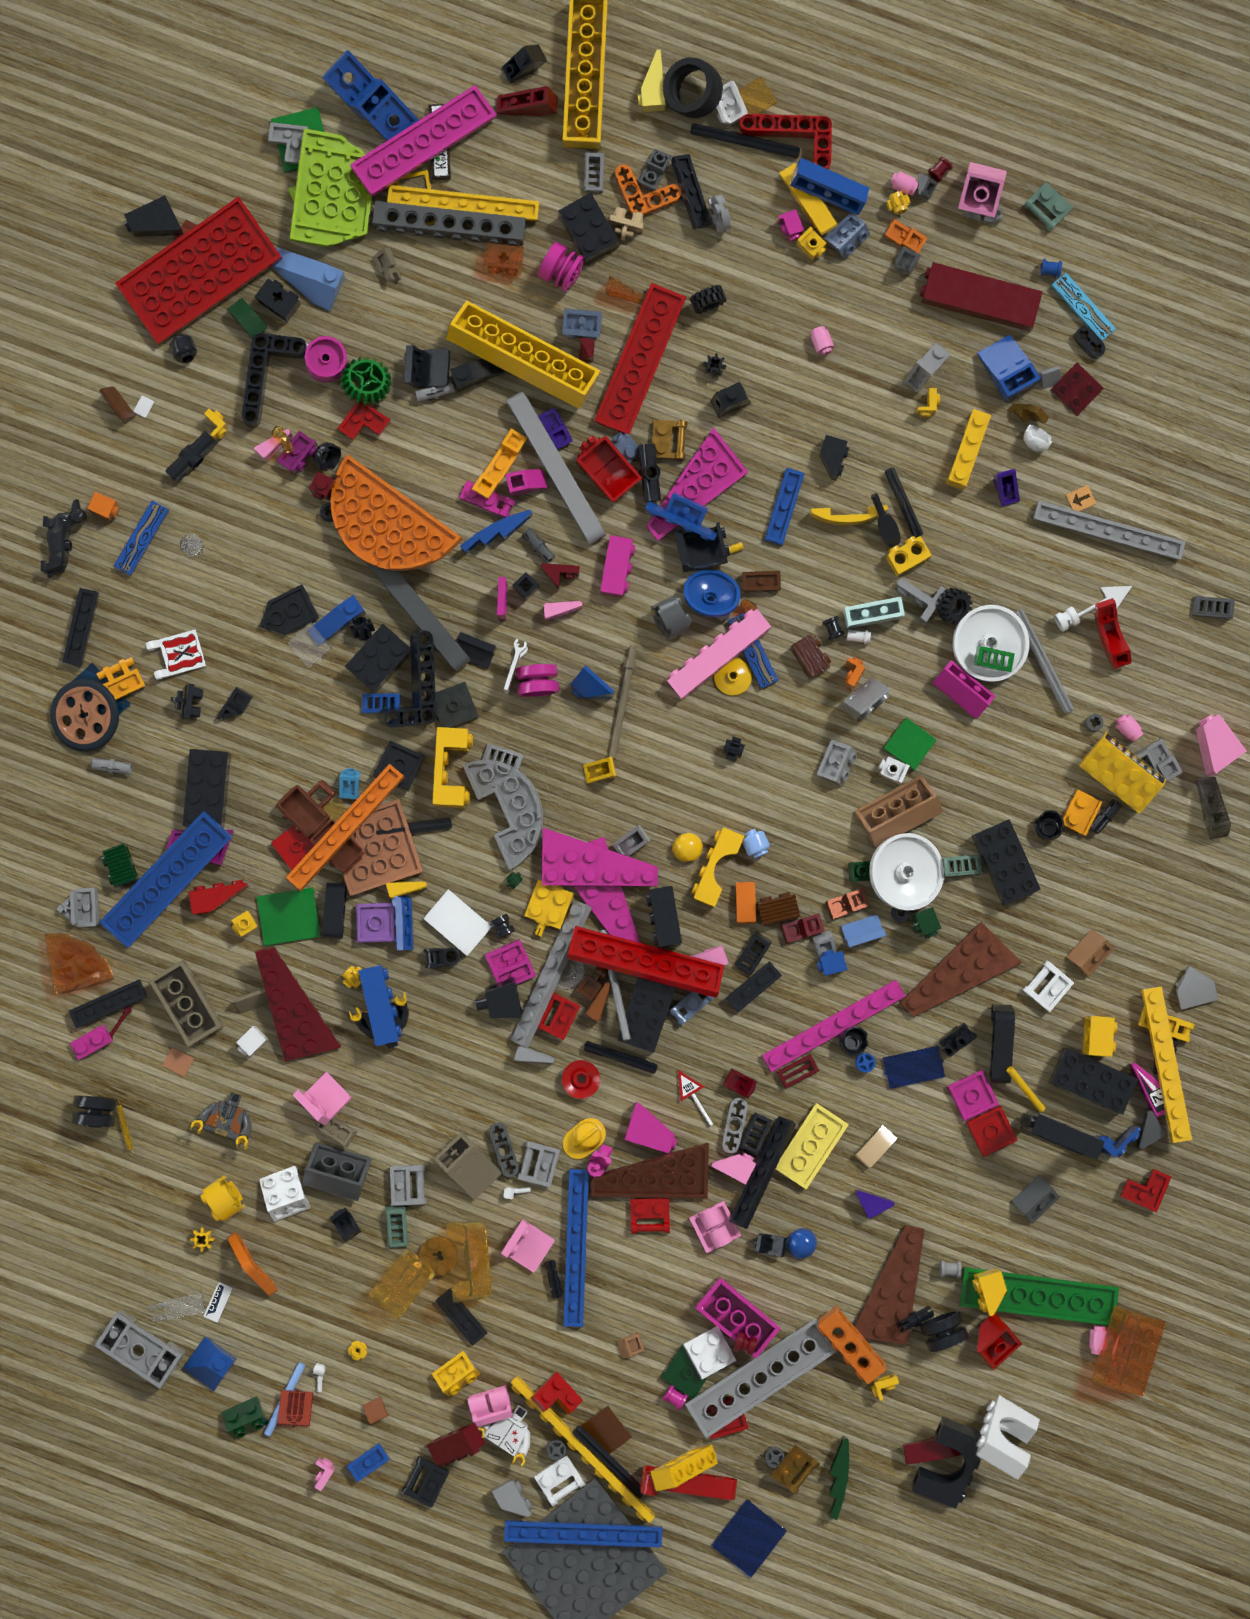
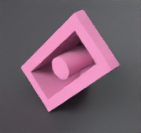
(736, 1166)

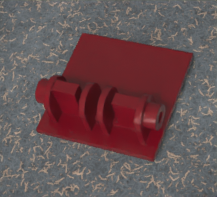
(1077, 388)

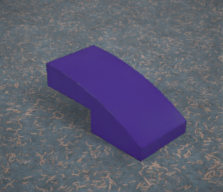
(555, 428)

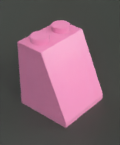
(982, 189)
(1217, 744)

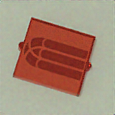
(295, 1408)

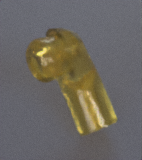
(281, 437)

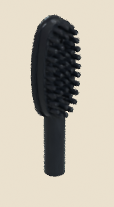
(886, 524)

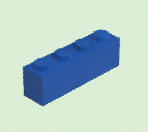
(829, 186)
(379, 1005)

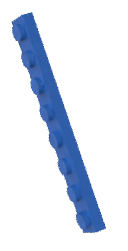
(576, 1247)
(583, 1533)

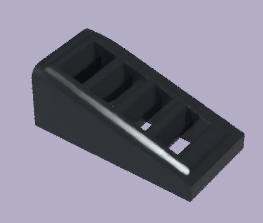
(761, 938)
(748, 1150)

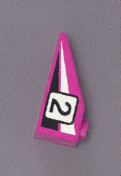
(1150, 1089)

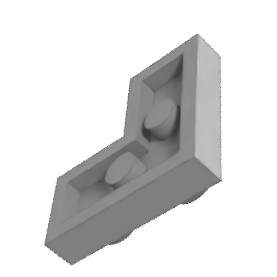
(290, 136)

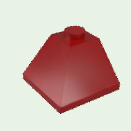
(996, 1341)

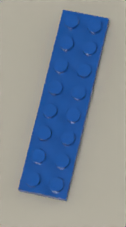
(166, 879)

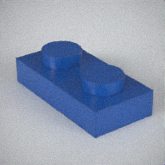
(368, 1462)

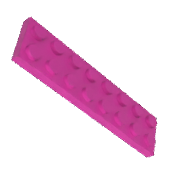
(423, 141)

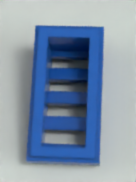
(396, 696)

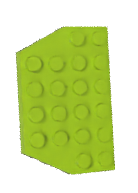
(328, 197)

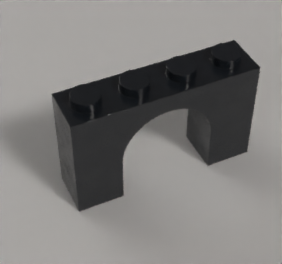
(950, 1488)

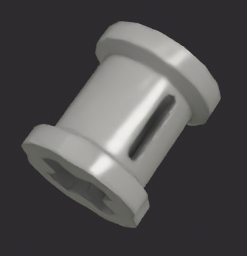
(950, 1269)

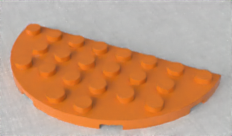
(385, 524)

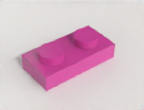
(91, 1042)

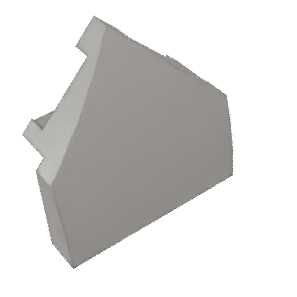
(82, 907)
(1195, 989)

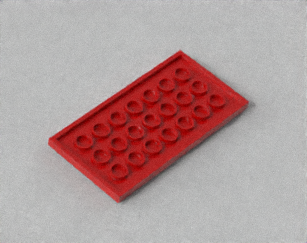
(198, 270)

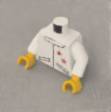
(510, 1434)

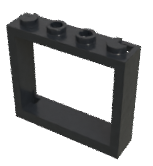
(1061, 1134)

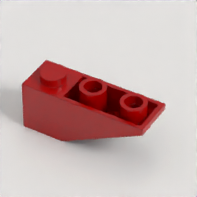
(211, 899)

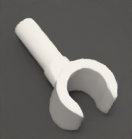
(509, 1192)
(319, 1370)

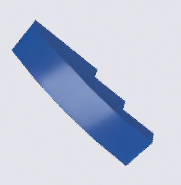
(503, 527)

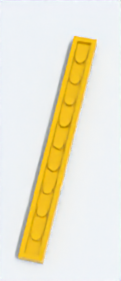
(601, 1470)

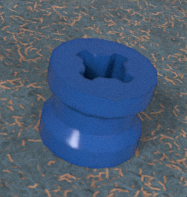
(865, 1060)

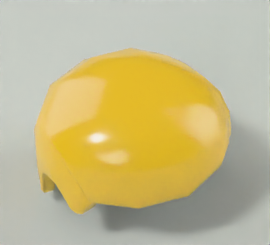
(687, 847)

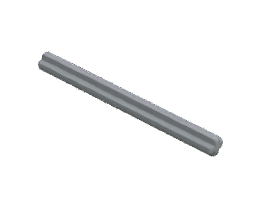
(1046, 666)

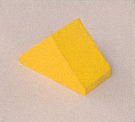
(599, 770)

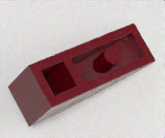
(529, 102)

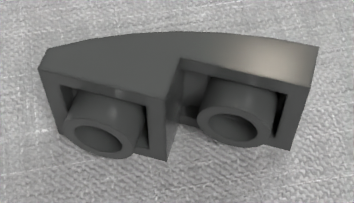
(654, 170)

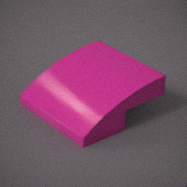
(510, 962)

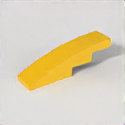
(811, 206)

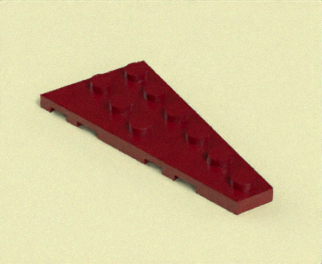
(295, 1017)

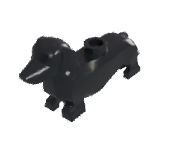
(58, 538)

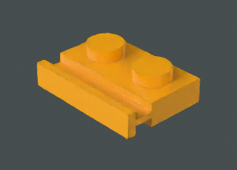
(1081, 812)

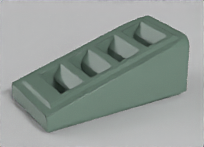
(947, 873)
(398, 1209)

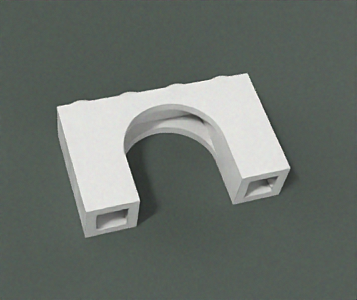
(995, 1447)

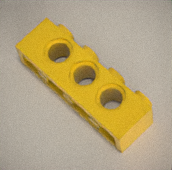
(684, 1467)

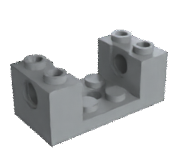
(158, 1357)

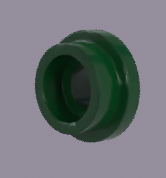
(513, 880)

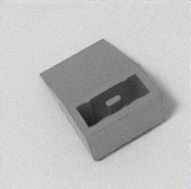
(863, 700)

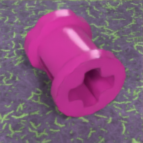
(674, 1397)

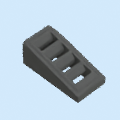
(1221, 601)

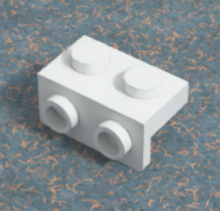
(731, 106)

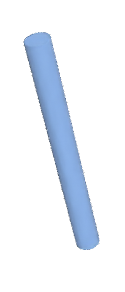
(291, 1385)

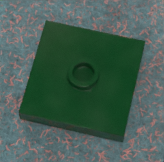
(683, 1374)

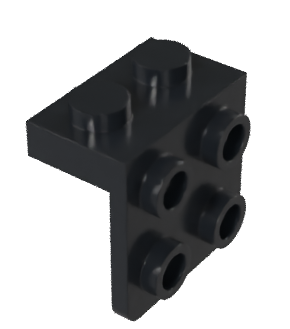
(426, 367)

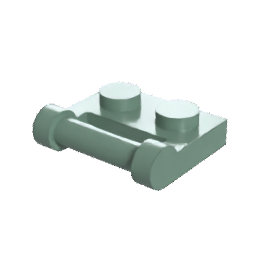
(1051, 202)

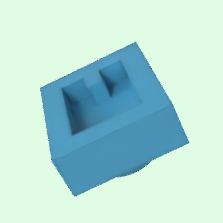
(349, 784)

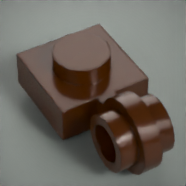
(590, 986)

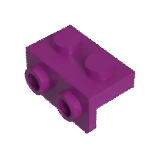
(303, 449)

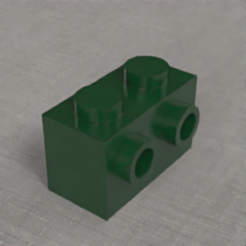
(925, 923)

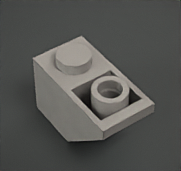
(511, 1499)

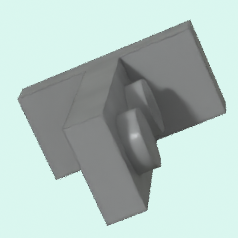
(926, 367)
(920, 598)

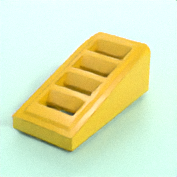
(404, 888)

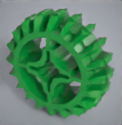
(358, 372)

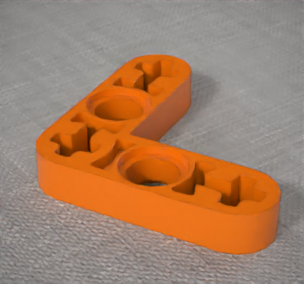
(644, 200)
(249, 1266)

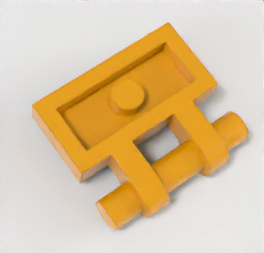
(124, 684)

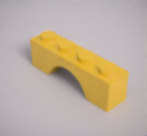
(968, 449)
(727, 844)

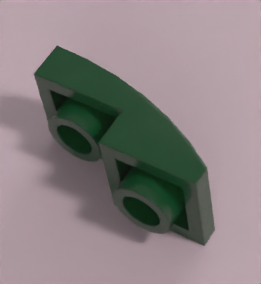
(247, 318)
(859, 871)

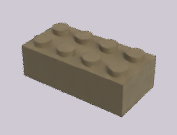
(186, 1003)

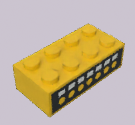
(1122, 772)

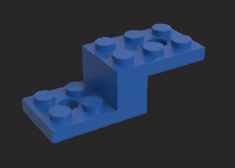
(368, 96)

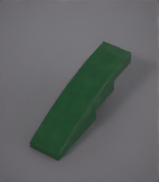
(839, 1469)

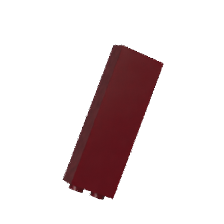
(981, 296)

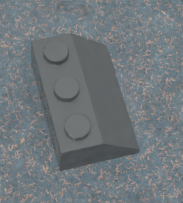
(336, 1171)

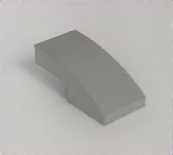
(1164, 760)

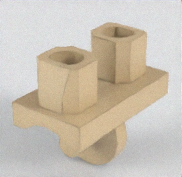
(626, 226)

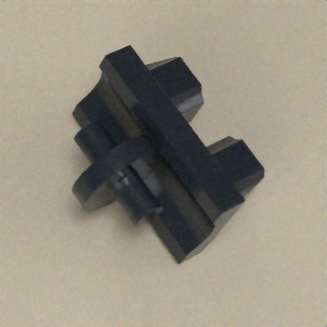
(190, 692)
(957, 1039)

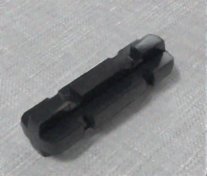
(553, 1278)

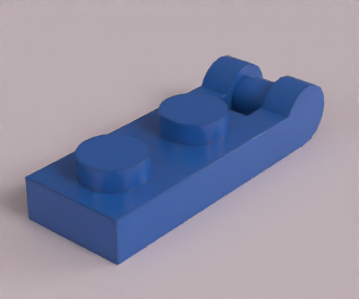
(403, 922)

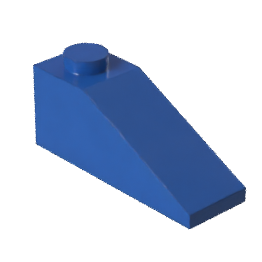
(340, 617)

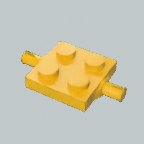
(548, 906)

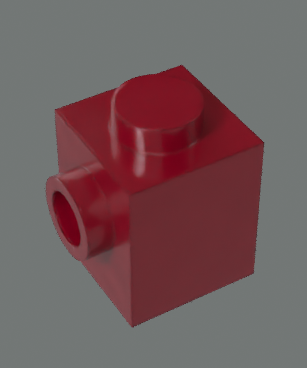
(322, 486)

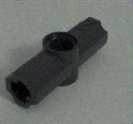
(191, 457)
(647, 460)

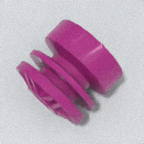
(562, 267)

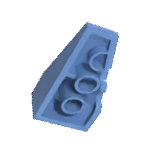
(310, 277)

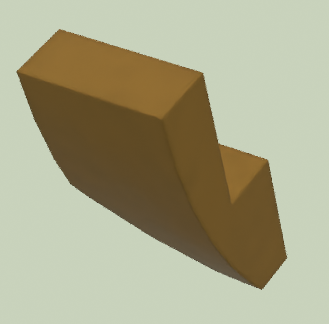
(1028, 411)

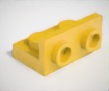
(456, 1374)

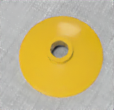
(733, 686)

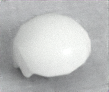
(1037, 438)

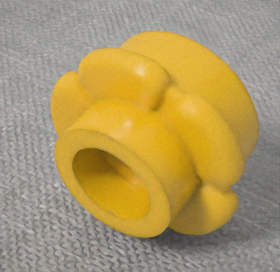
(357, 1355)

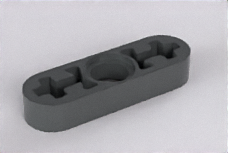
(496, 1146)

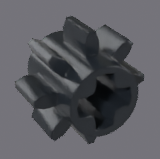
(714, 360)
(362, 628)
(733, 748)

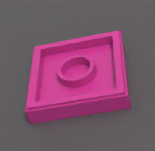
(502, 599)
(973, 1095)

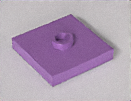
(376, 922)

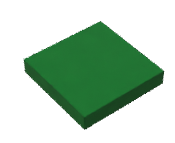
(910, 744)

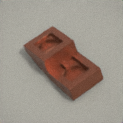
(847, 903)

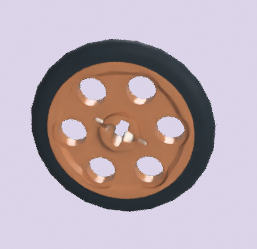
(60, 709)

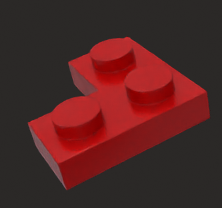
(363, 416)
(1151, 1194)
(556, 1390)

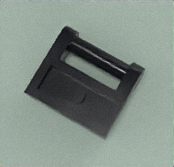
(431, 1484)

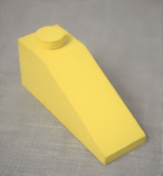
(652, 89)

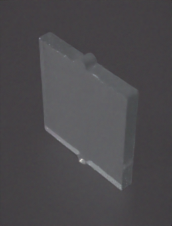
(309, 645)

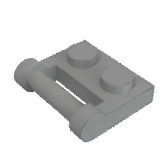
(545, 1164)
(401, 1185)

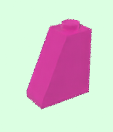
(649, 1131)

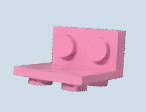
(324, 1099)
(528, 1245)

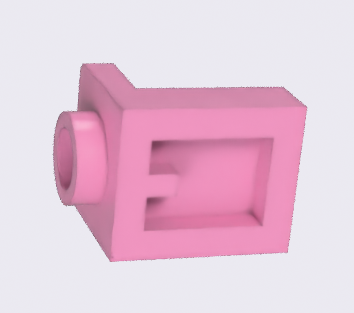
(323, 1477)

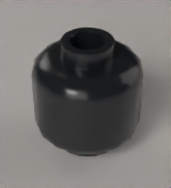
(183, 348)

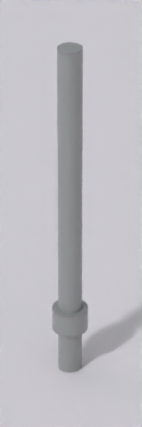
(618, 1002)

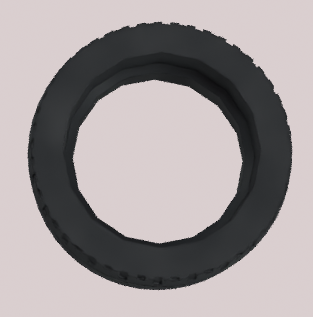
(674, 79)

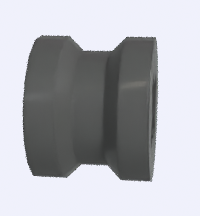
(558, 1447)
(774, 1456)

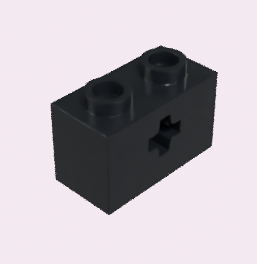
(284, 309)

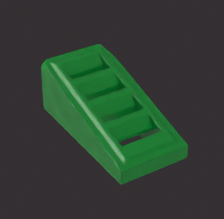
(979, 659)

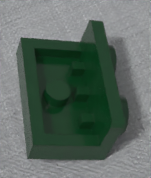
(244, 1418)

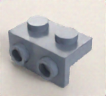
(581, 323)

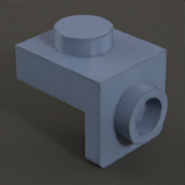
(626, 446)

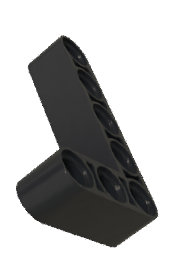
(262, 370)
(418, 686)

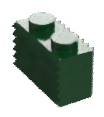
(120, 865)

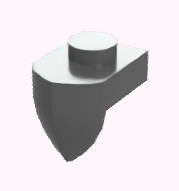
(906, 261)

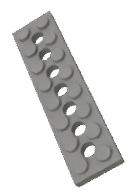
(747, 1373)

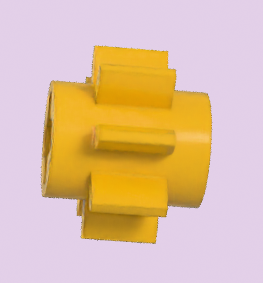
(898, 202)
(352, 977)
(208, 1239)

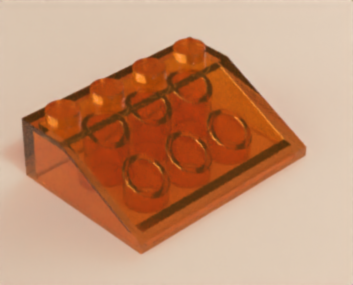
(1128, 1351)

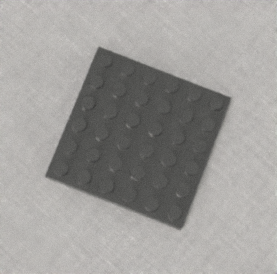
(580, 1578)

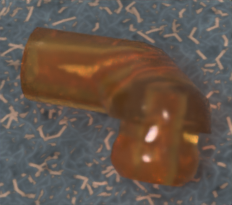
(747, 605)

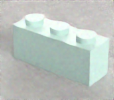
(873, 612)

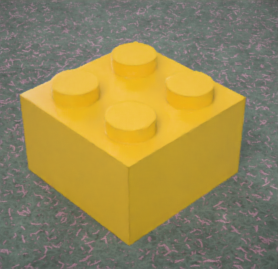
(1099, 1036)

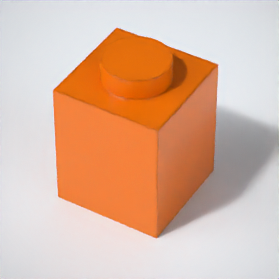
(103, 506)

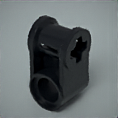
(440, 957)

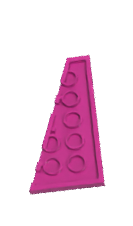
(609, 905)

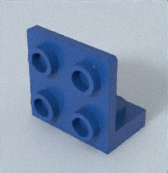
(1117, 1148)

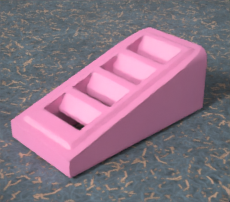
(270, 447)
(555, 610)

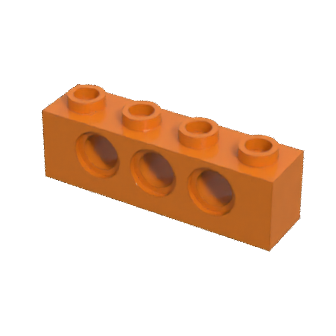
(836, 1319)

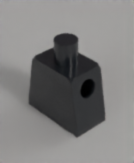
(730, 399)
(501, 1000)

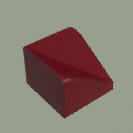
(586, 350)

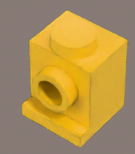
(811, 251)

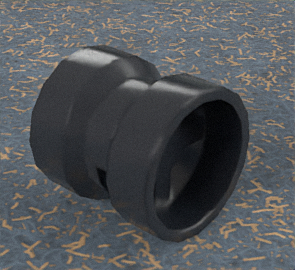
(502, 926)

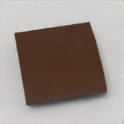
(607, 1429)

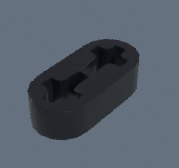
(1086, 346)

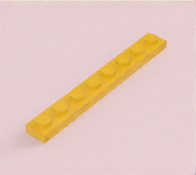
(464, 202)
(1166, 1064)

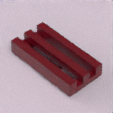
(783, 1078)

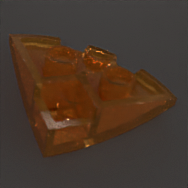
(74, 964)

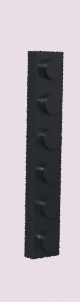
(762, 1172)

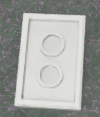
(457, 922)

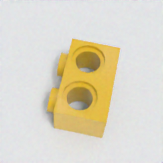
(910, 559)

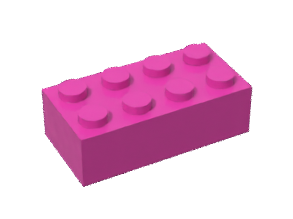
(736, 1314)

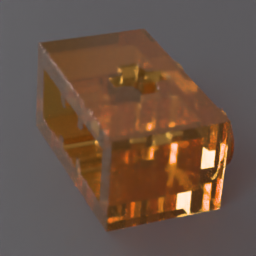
(496, 252)

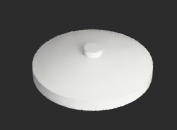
(991, 628)
(906, 871)

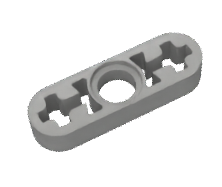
(727, 1129)

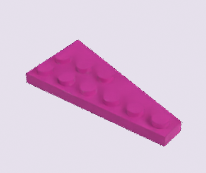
(704, 479)
(579, 863)

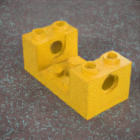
(449, 740)

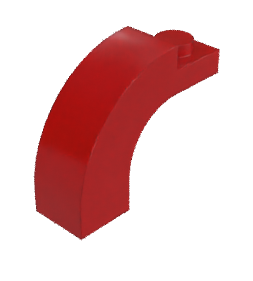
(1111, 635)

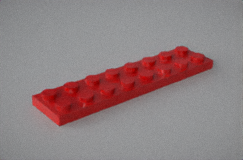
(640, 359)
(645, 961)

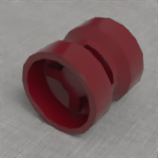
(745, 1344)

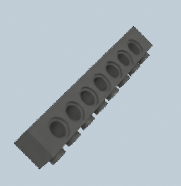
(384, 210)

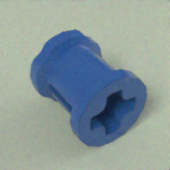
(1051, 268)

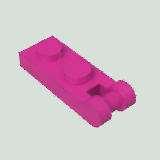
(487, 504)

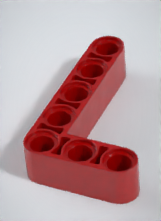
(794, 131)
(700, 1485)

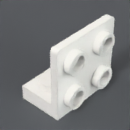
(284, 1194)

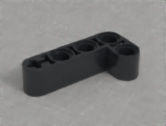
(1002, 1042)

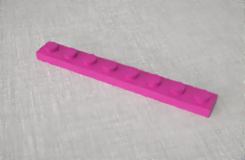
(833, 1025)

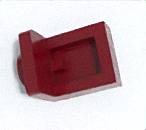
(740, 1083)

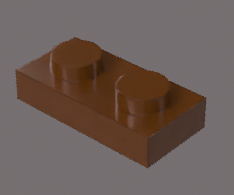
(761, 581)

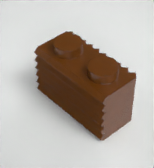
(810, 656)
(778, 909)

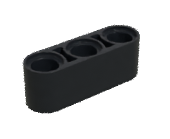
(334, 910)

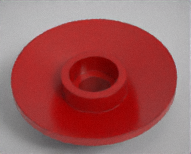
(584, 1089)

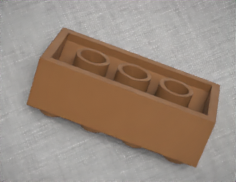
(899, 810)

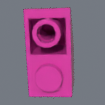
(526, 481)

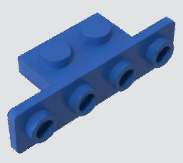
(684, 513)

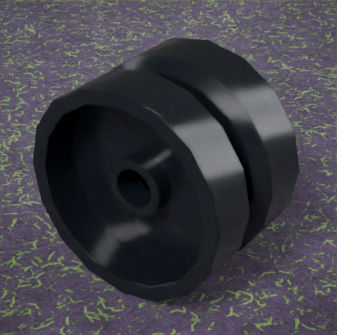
(94, 1111)
(944, 1331)

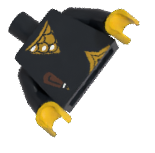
(364, 1024)

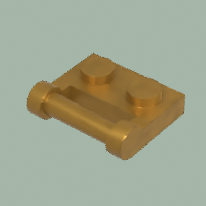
(662, 438)
(791, 1466)

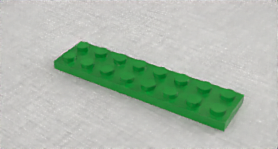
(1047, 1297)

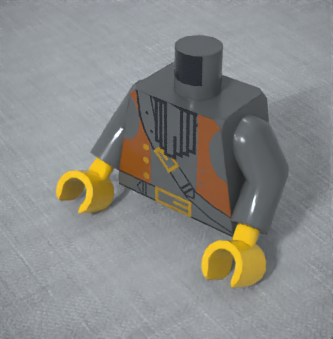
(226, 1120)

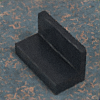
(477, 650)

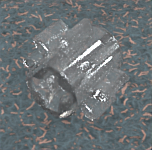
(191, 545)

